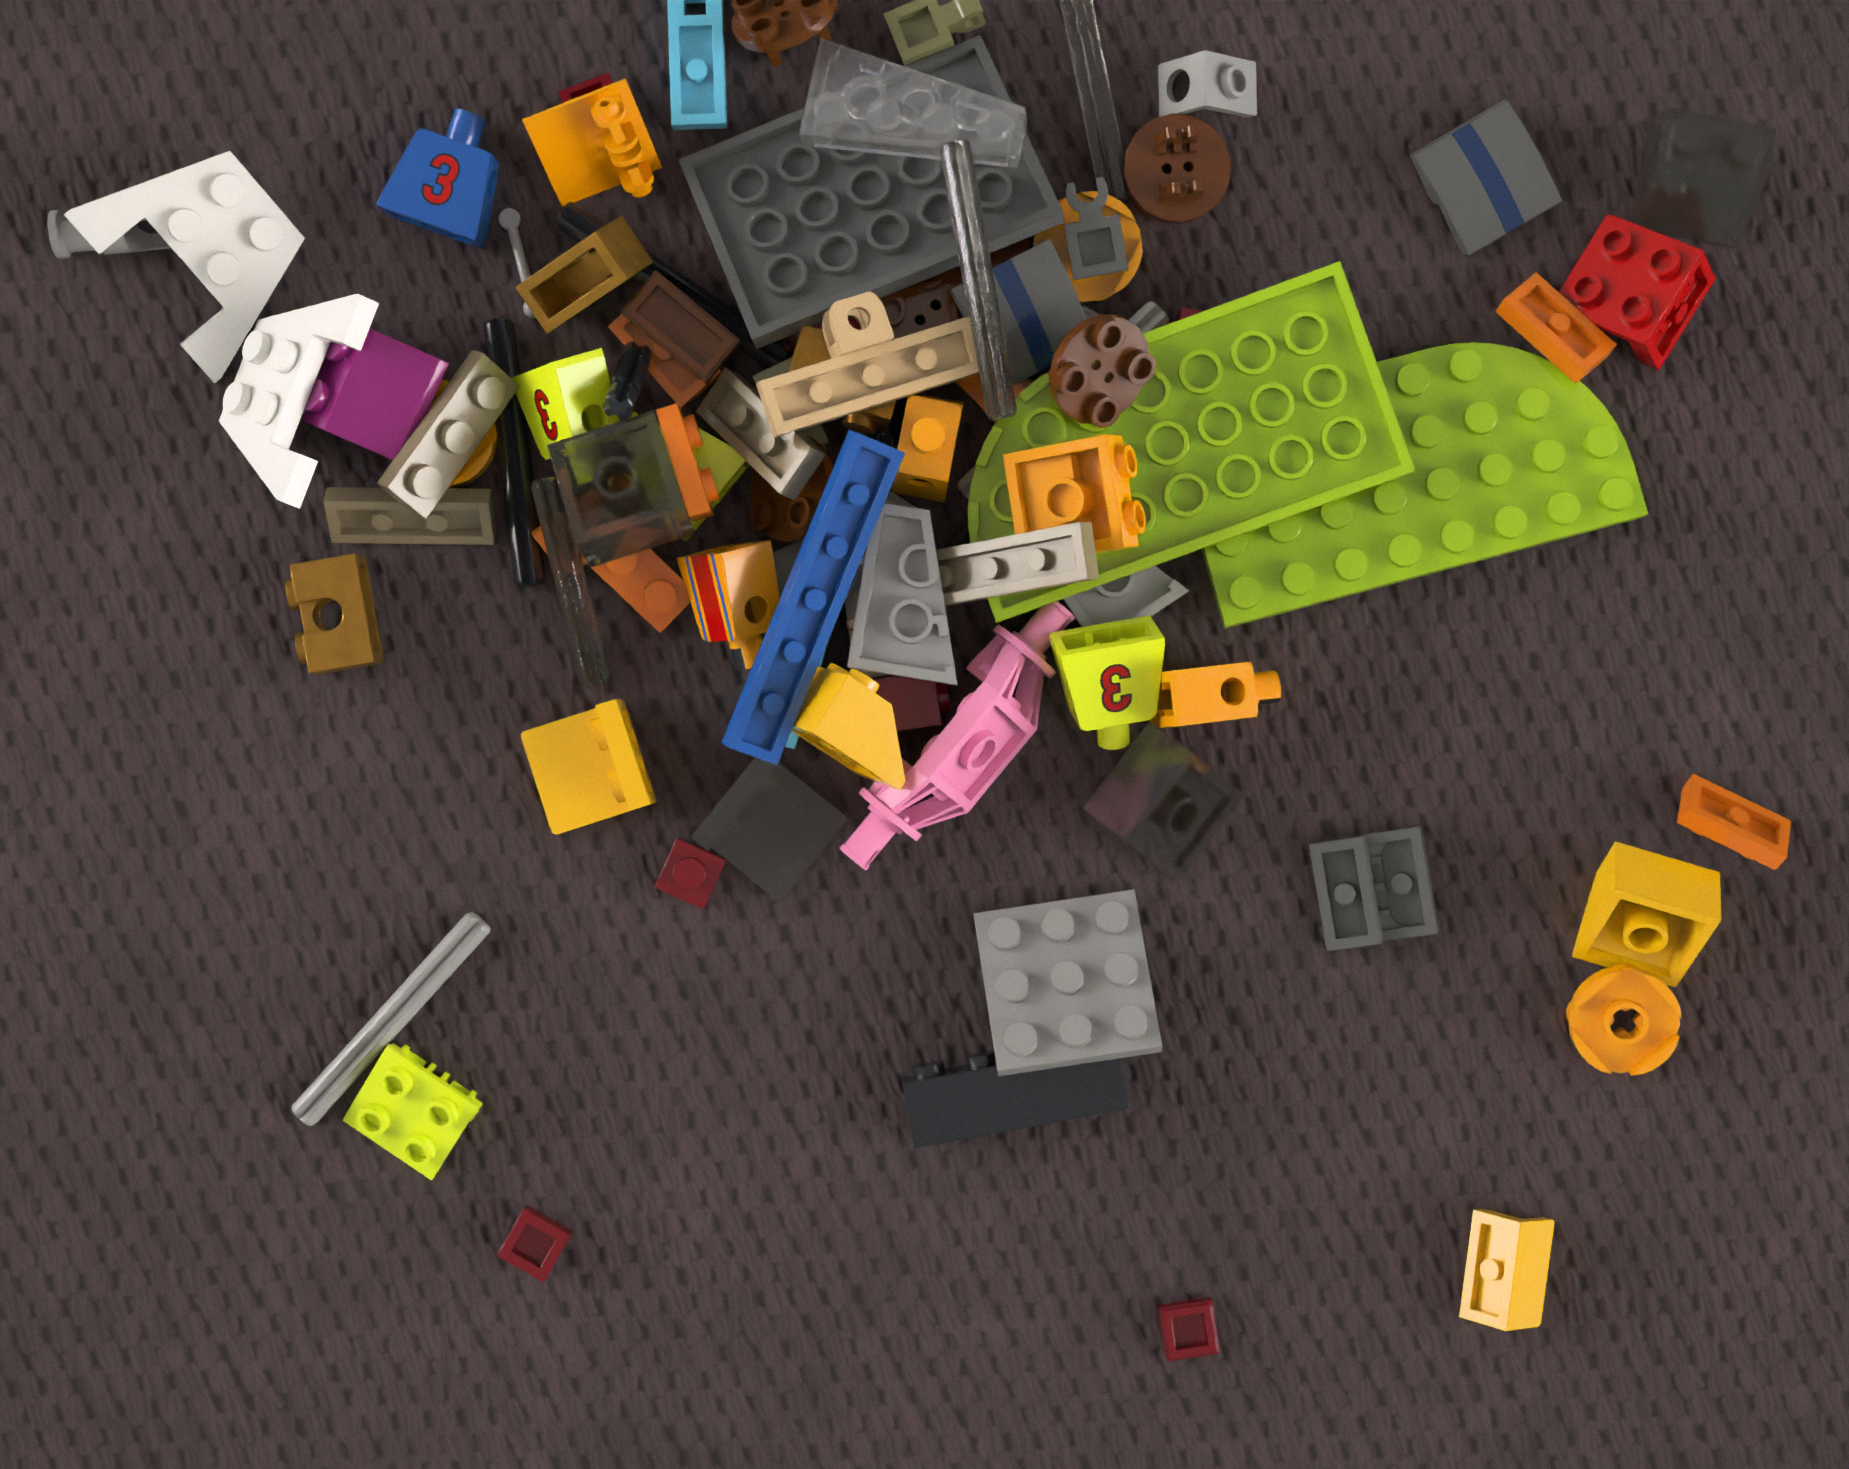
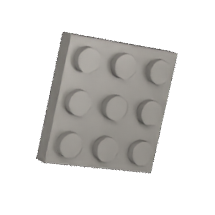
(1067, 983)

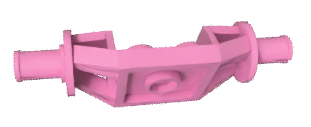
(975, 743)

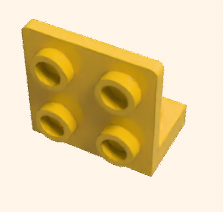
(588, 767)

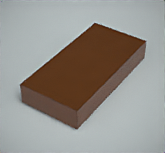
(681, 327)

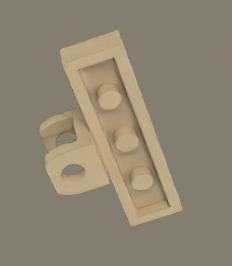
(866, 366)

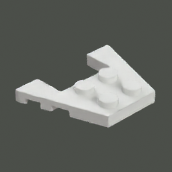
(222, 232)
(275, 384)

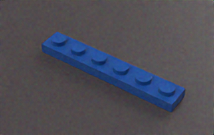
(813, 597)

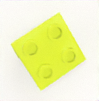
(412, 1110)

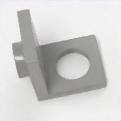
(1216, 84)

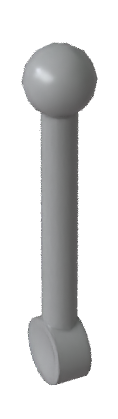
(510, 221)

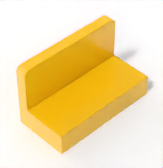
(1506, 1270)

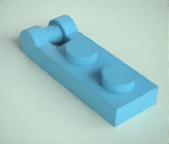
(697, 66)

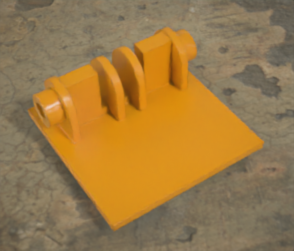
(595, 144)

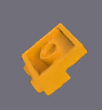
(1077, 484)

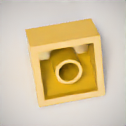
(852, 724)
(1649, 913)

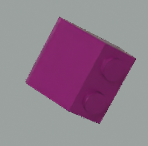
(374, 393)

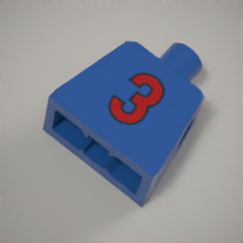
(445, 182)

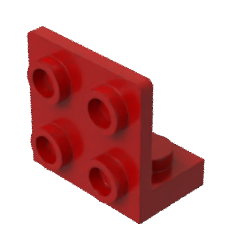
(1639, 286)

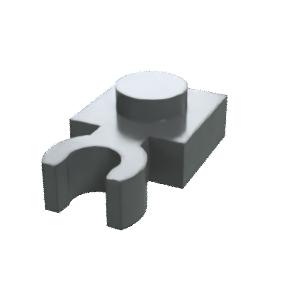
(1094, 241)

